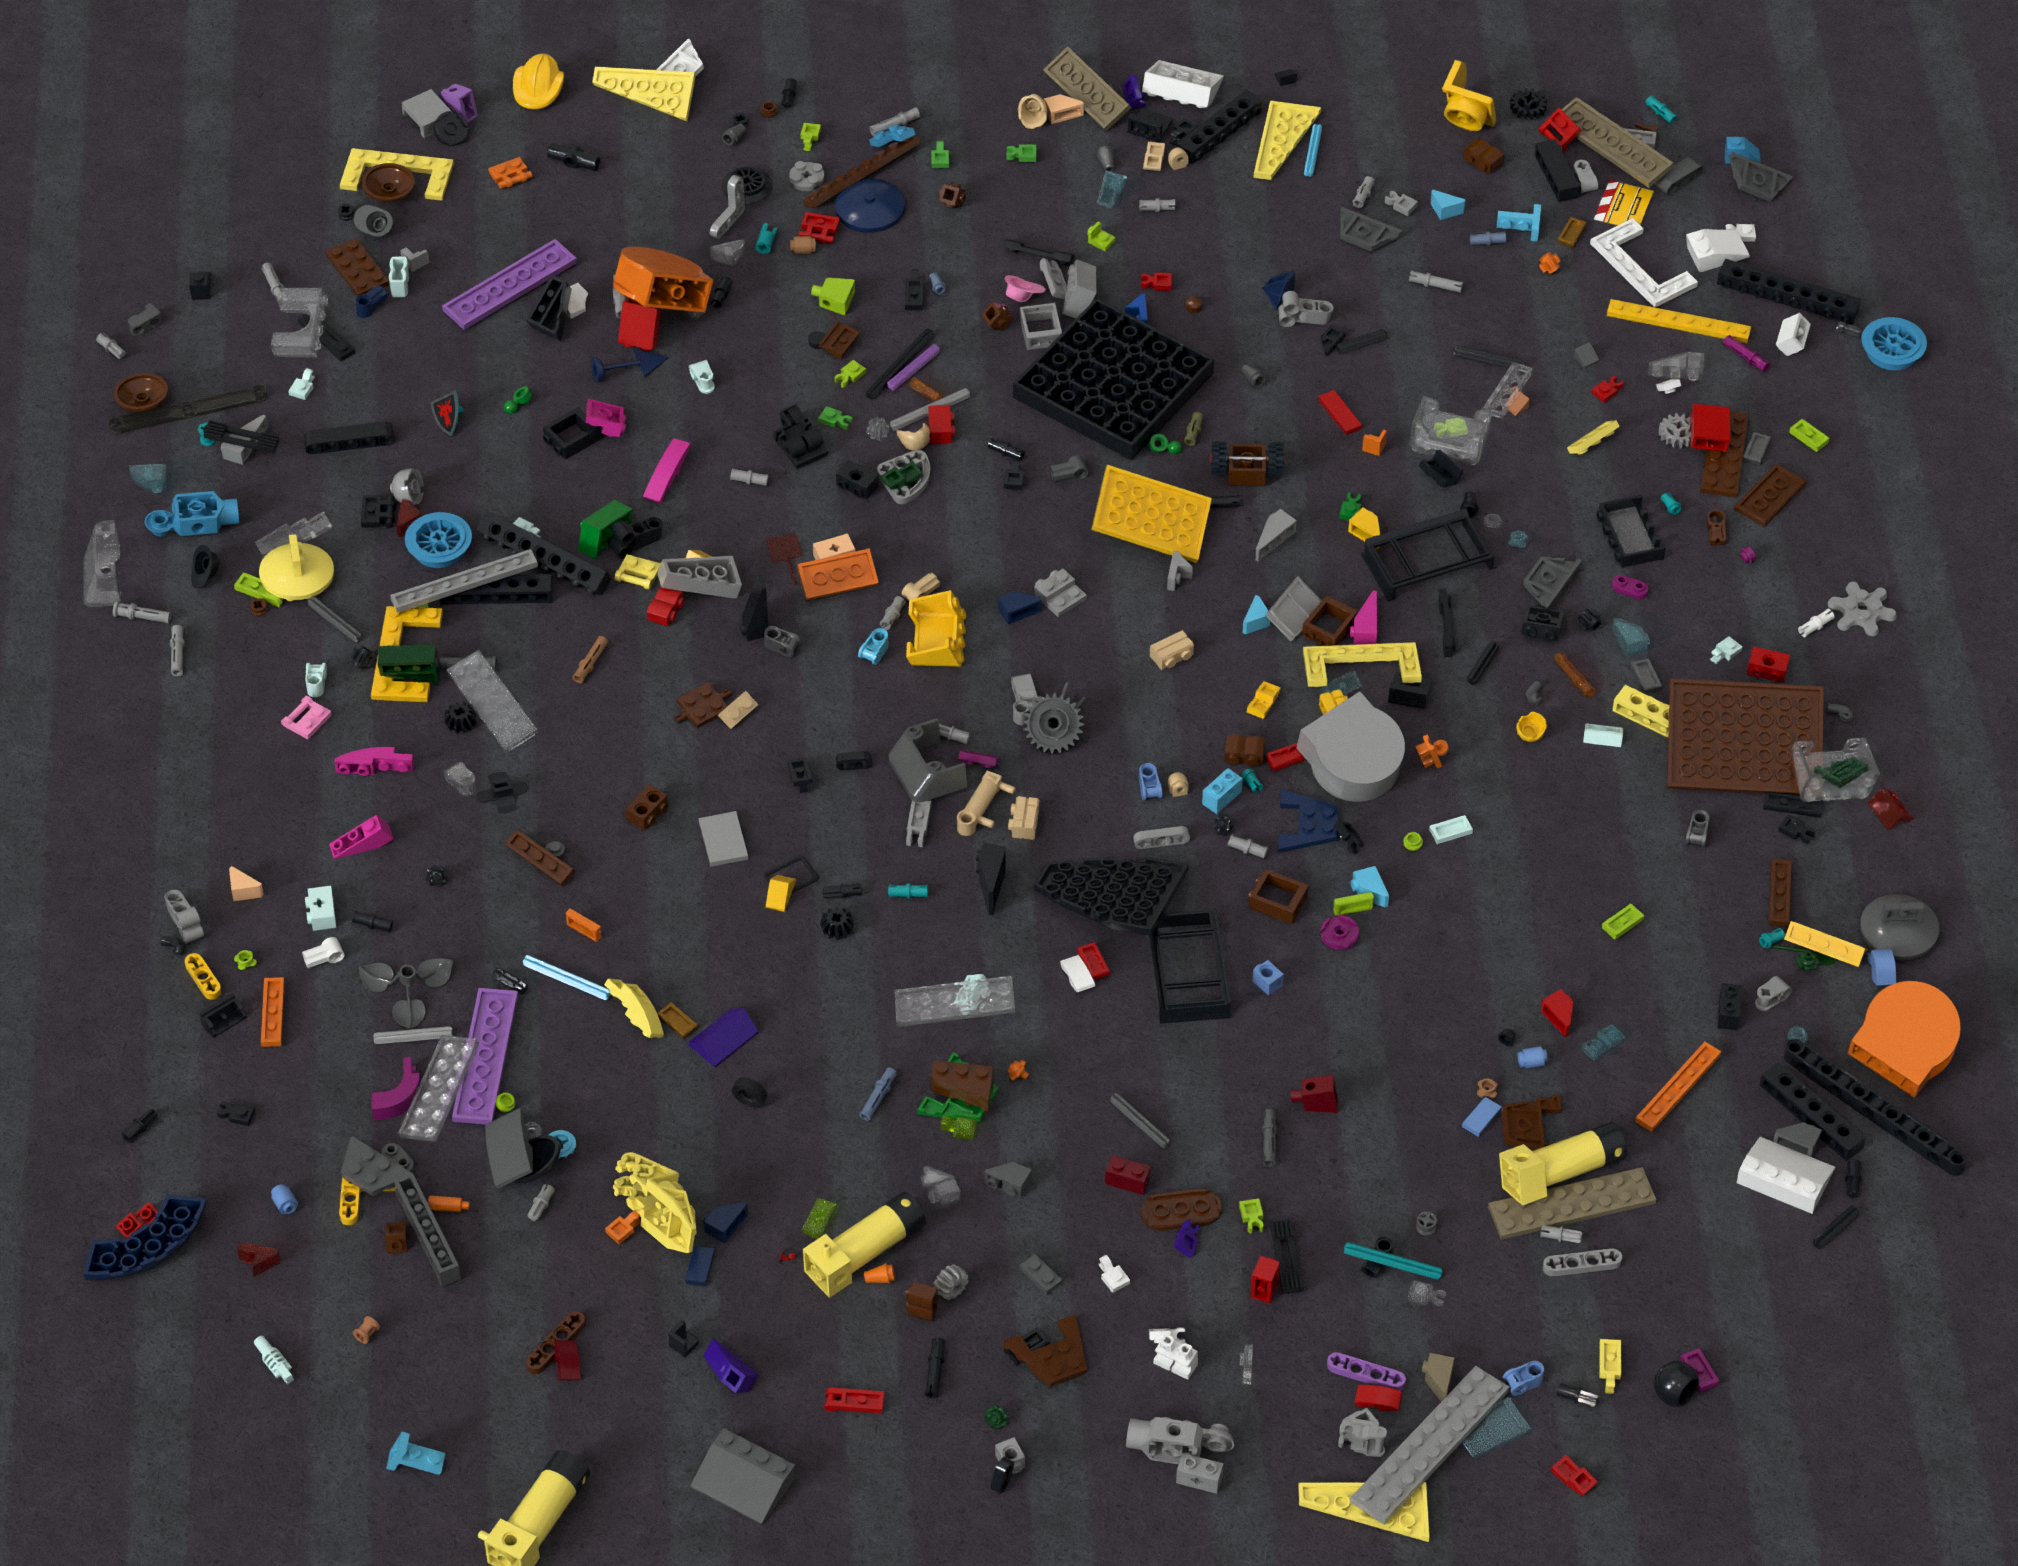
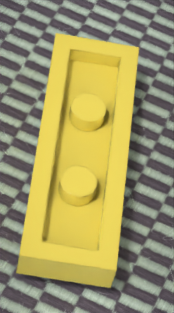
(1593, 438)

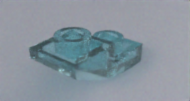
(1604, 1042)

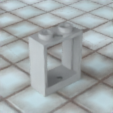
(1040, 339)

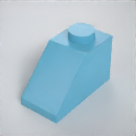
(1367, 881)

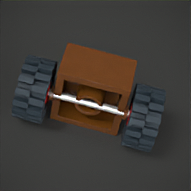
(1247, 462)

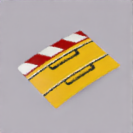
(1623, 203)

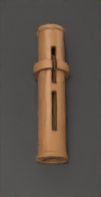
(599, 645)

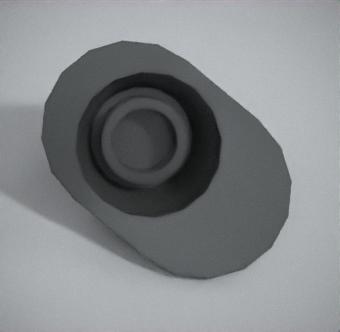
(373, 220)

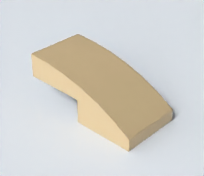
(1154, 156)

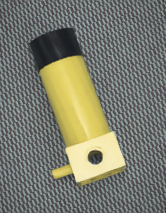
(1529, 1172)
(834, 1260)
(519, 1538)

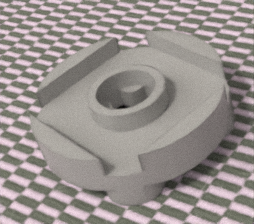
(815, 177)

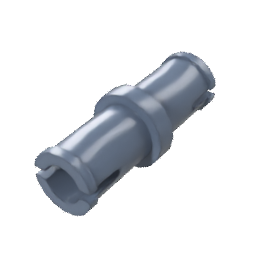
(1488, 238)

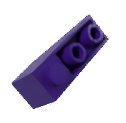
(730, 1368)

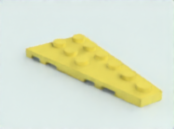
(657, 89)
(1282, 132)
(1335, 1500)

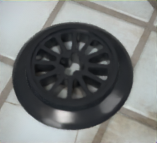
(756, 183)

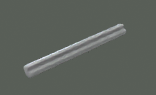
(922, 412)

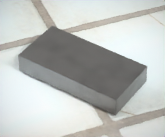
(1756, 448)
(1646, 676)

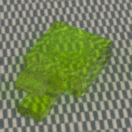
(962, 1127)

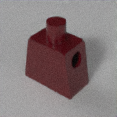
(1317, 1094)

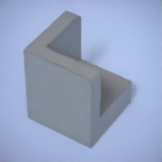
(415, 260)

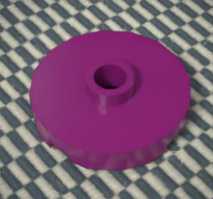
(1339, 924)

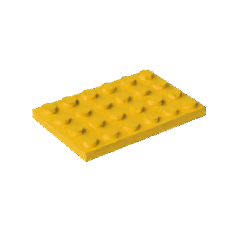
(1151, 513)

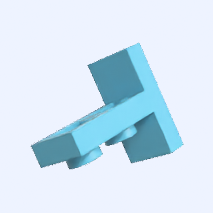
(1521, 221)
(414, 1456)

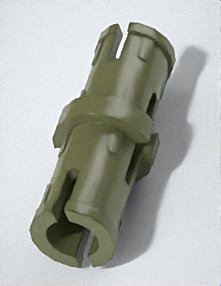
(1193, 429)

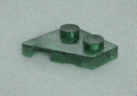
(1842, 771)

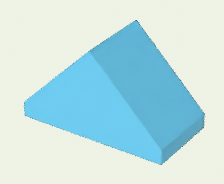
(1446, 205)
(1256, 617)

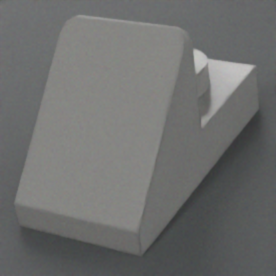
(1178, 569)

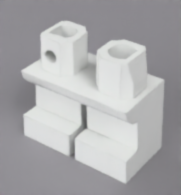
(1176, 1356)

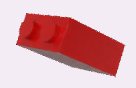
(639, 325)
(1710, 427)

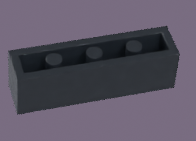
(1557, 170)

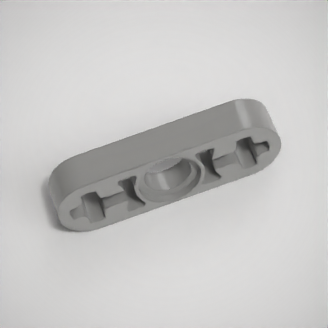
(1172, 836)

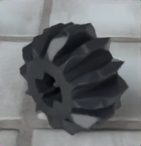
(460, 717)
(837, 923)

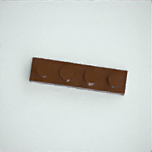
(539, 857)
(1780, 892)

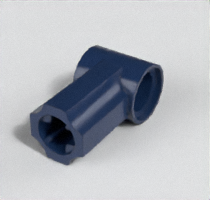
(367, 302)

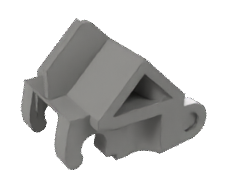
(1363, 1433)

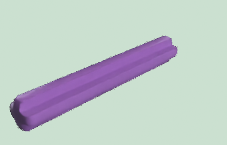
(913, 367)

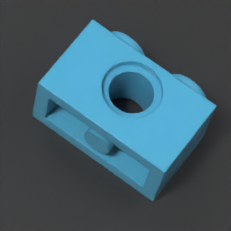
(1222, 791)

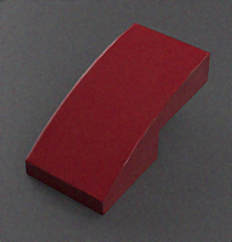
(568, 1360)

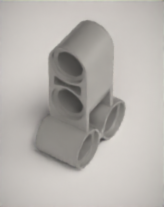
(1303, 310)
(1024, 694)
(184, 916)

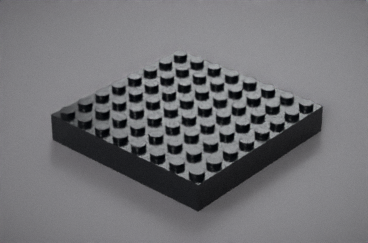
(1113, 378)

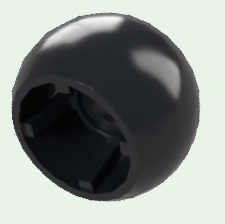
(1676, 1383)

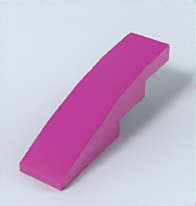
(666, 470)

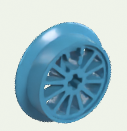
(1893, 351)
(441, 547)

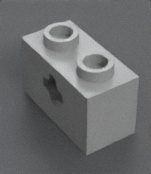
(1199, 1473)

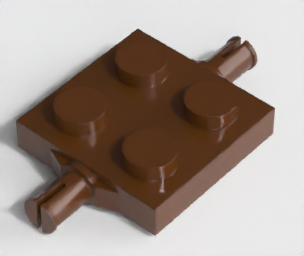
(702, 705)

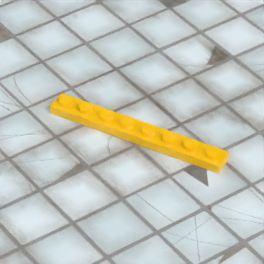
(1678, 320)

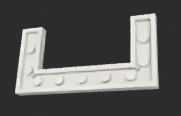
(1608, 246)

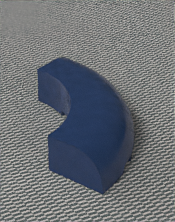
(147, 1245)

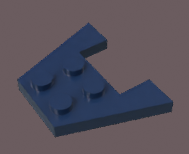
(1315, 822)

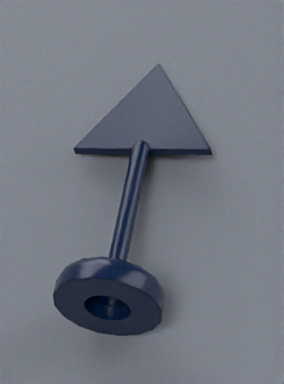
(646, 360)

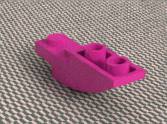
(367, 760)

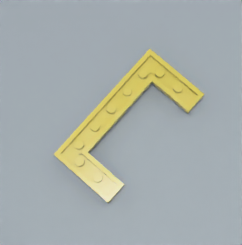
(438, 168)
(1317, 656)

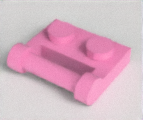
(310, 721)

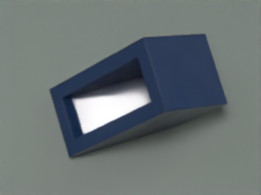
(1018, 606)
(725, 1220)

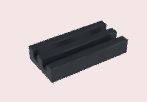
(1042, 1339)

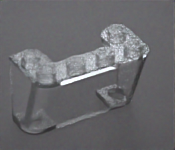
(101, 553)
(1815, 788)

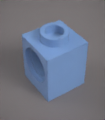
(1268, 977)

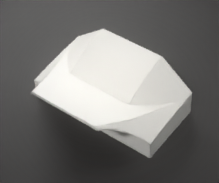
(577, 301)

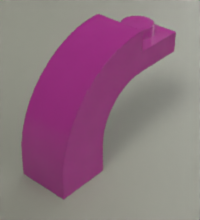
(397, 1101)

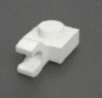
(1746, 231)
(1113, 1276)
(1158, 1334)

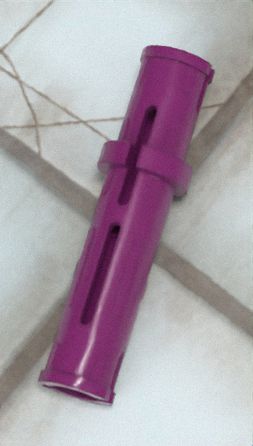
(1751, 356)

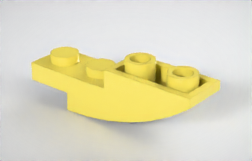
(639, 1007)

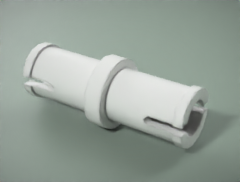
(1816, 623)

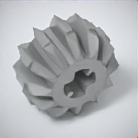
(951, 1282)

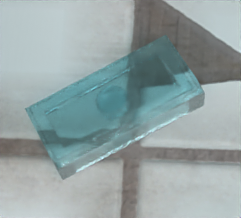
(1346, 683)

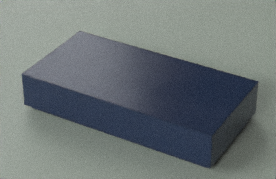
(700, 1265)

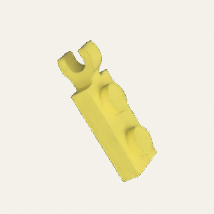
(1610, 1363)

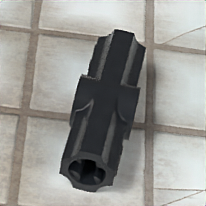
(573, 157)

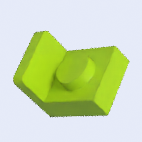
(1100, 238)

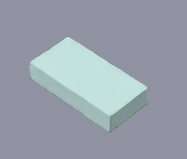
(1451, 829)

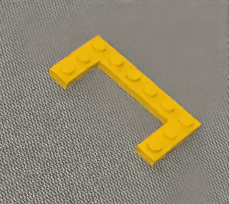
(385, 687)

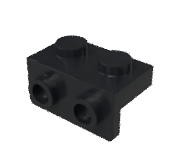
(1442, 469)

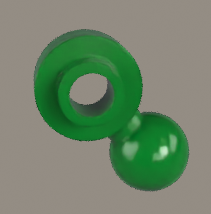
(521, 396)
(1173, 447)

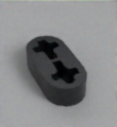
(854, 760)
(1002, 1475)

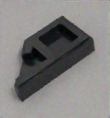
(1331, 338)

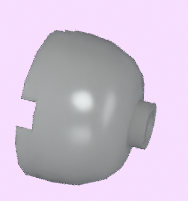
(407, 486)

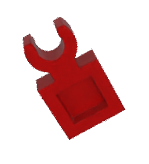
(1159, 281)
(1605, 390)

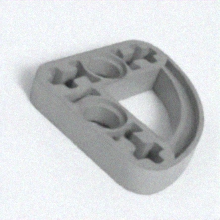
(914, 492)

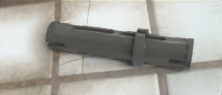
(1269, 1132)

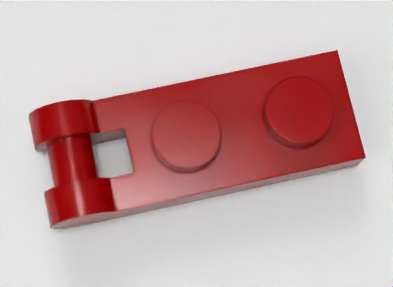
(854, 1400)

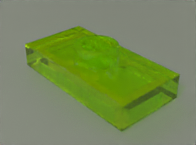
(819, 1218)

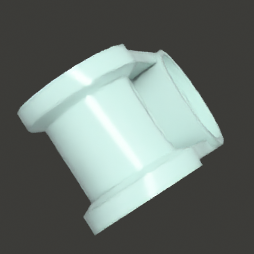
(702, 376)
(315, 679)

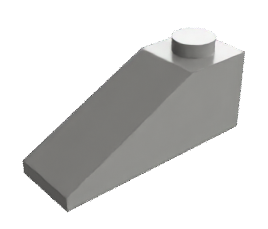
(238, 453)
(1276, 531)

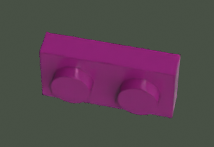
(970, 757)
(1706, 1375)

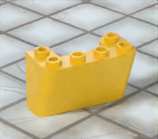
(937, 631)

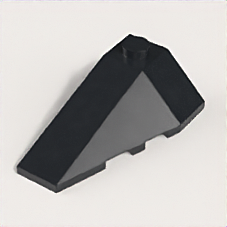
(755, 612)

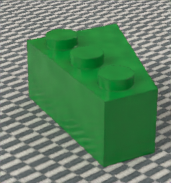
(597, 527)

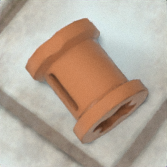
(366, 1330)

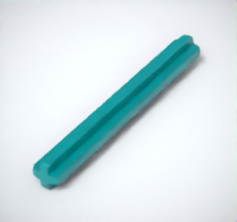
(1392, 1260)

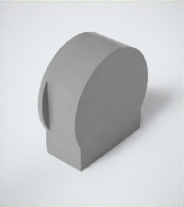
(1354, 750)

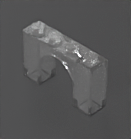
(306, 341)

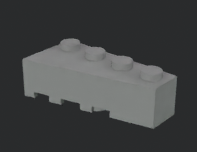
(701, 575)

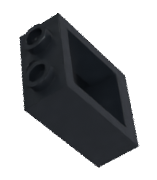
(566, 450)

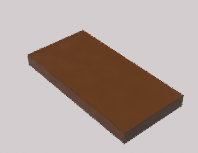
(1770, 495)

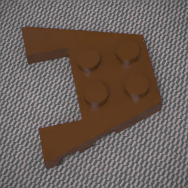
(1524, 1124)
(1056, 1361)

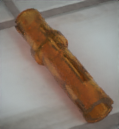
(1579, 680)

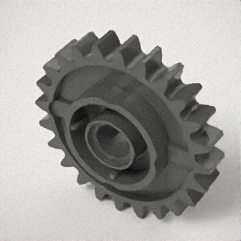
(1050, 709)

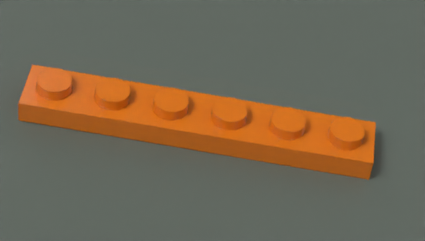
(1678, 1086)

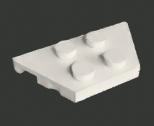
(683, 60)

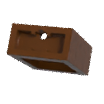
(1335, 609)
(1275, 909)

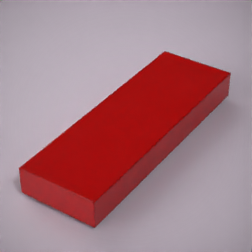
(1340, 412)

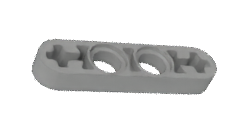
(1581, 1259)

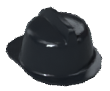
(204, 566)

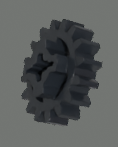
(1528, 104)

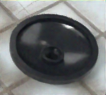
(545, 1155)

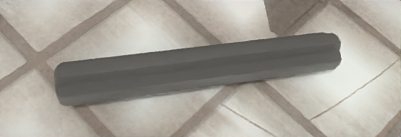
(335, 619)
(1140, 1120)

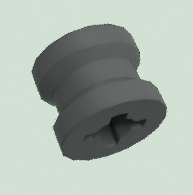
(1423, 1219)

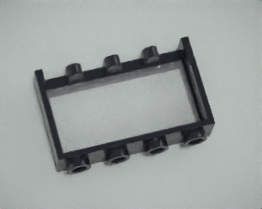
(1629, 531)

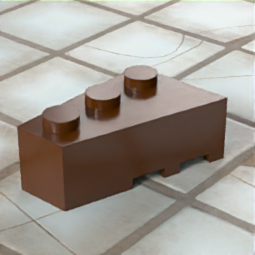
(964, 1082)

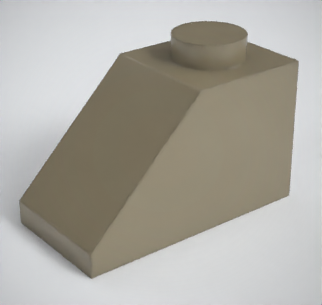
(1438, 1373)

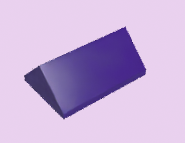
(724, 1036)

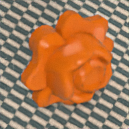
(1017, 1070)

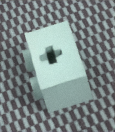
(321, 908)

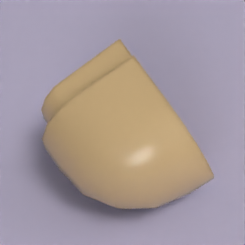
(1178, 158)
(1178, 784)

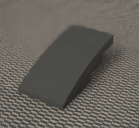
(509, 1148)

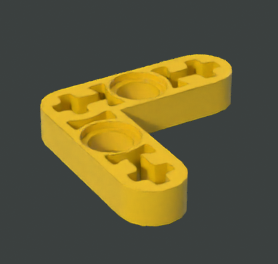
(346, 1190)

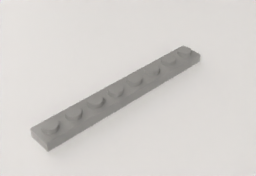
(464, 580)

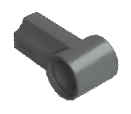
(1073, 468)

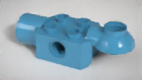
(194, 515)

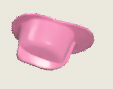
(1020, 289)

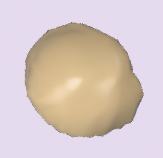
(1032, 111)
(916, 440)

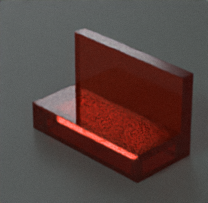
(1889, 808)

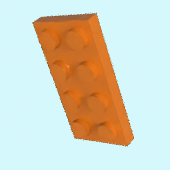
(837, 574)

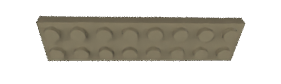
(1617, 144)
(1574, 1203)

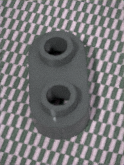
(398, 1156)

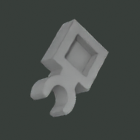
(1401, 204)

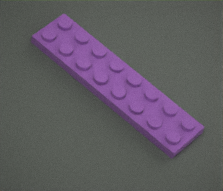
(509, 284)
(492, 1029)

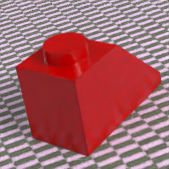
(1558, 1010)

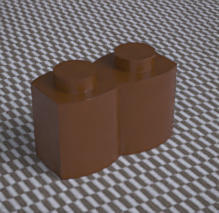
(1483, 156)
(1244, 750)
(922, 1301)

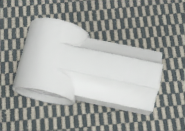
(328, 951)

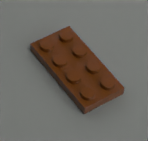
(356, 267)

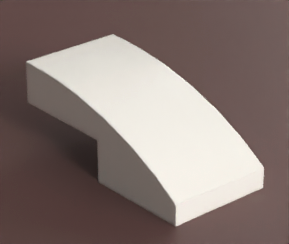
(1078, 973)

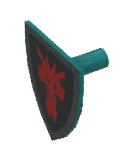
(446, 412)

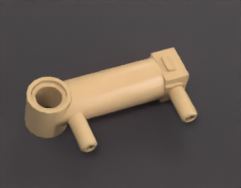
(979, 802)

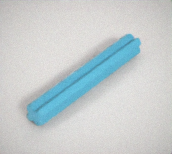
(1313, 150)

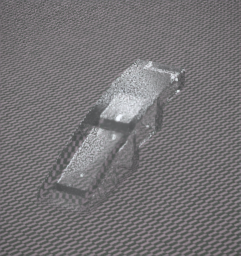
(304, 530)

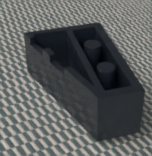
(551, 308)

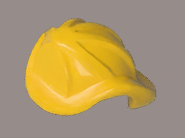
(537, 82)

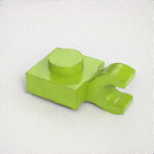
(810, 133)

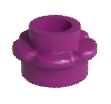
(1747, 554)

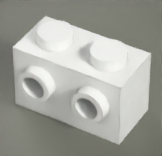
(1793, 334)

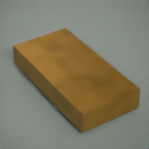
(1571, 232)
(677, 1020)

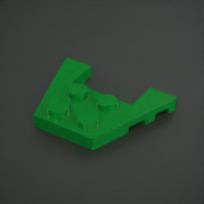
(953, 1107)

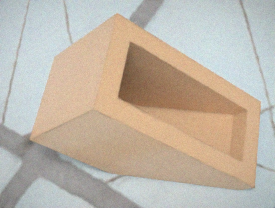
(1063, 108)

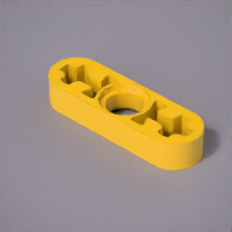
(203, 969)

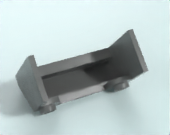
(923, 779)

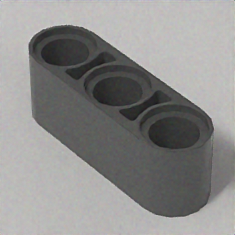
(1680, 175)

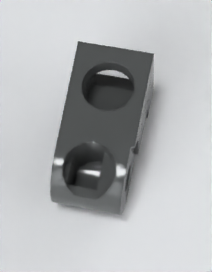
(145, 321)

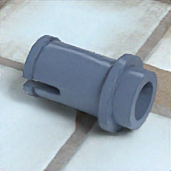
(938, 286)

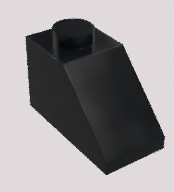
(200, 285)

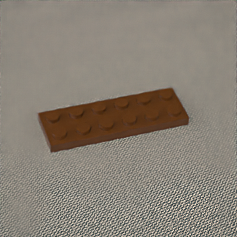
(1724, 468)

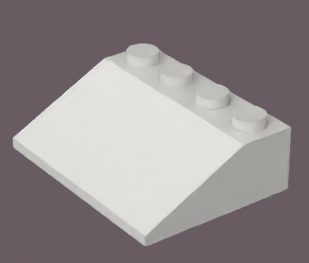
(1181, 84)
(1785, 1174)

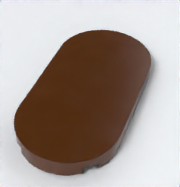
(1178, 1206)

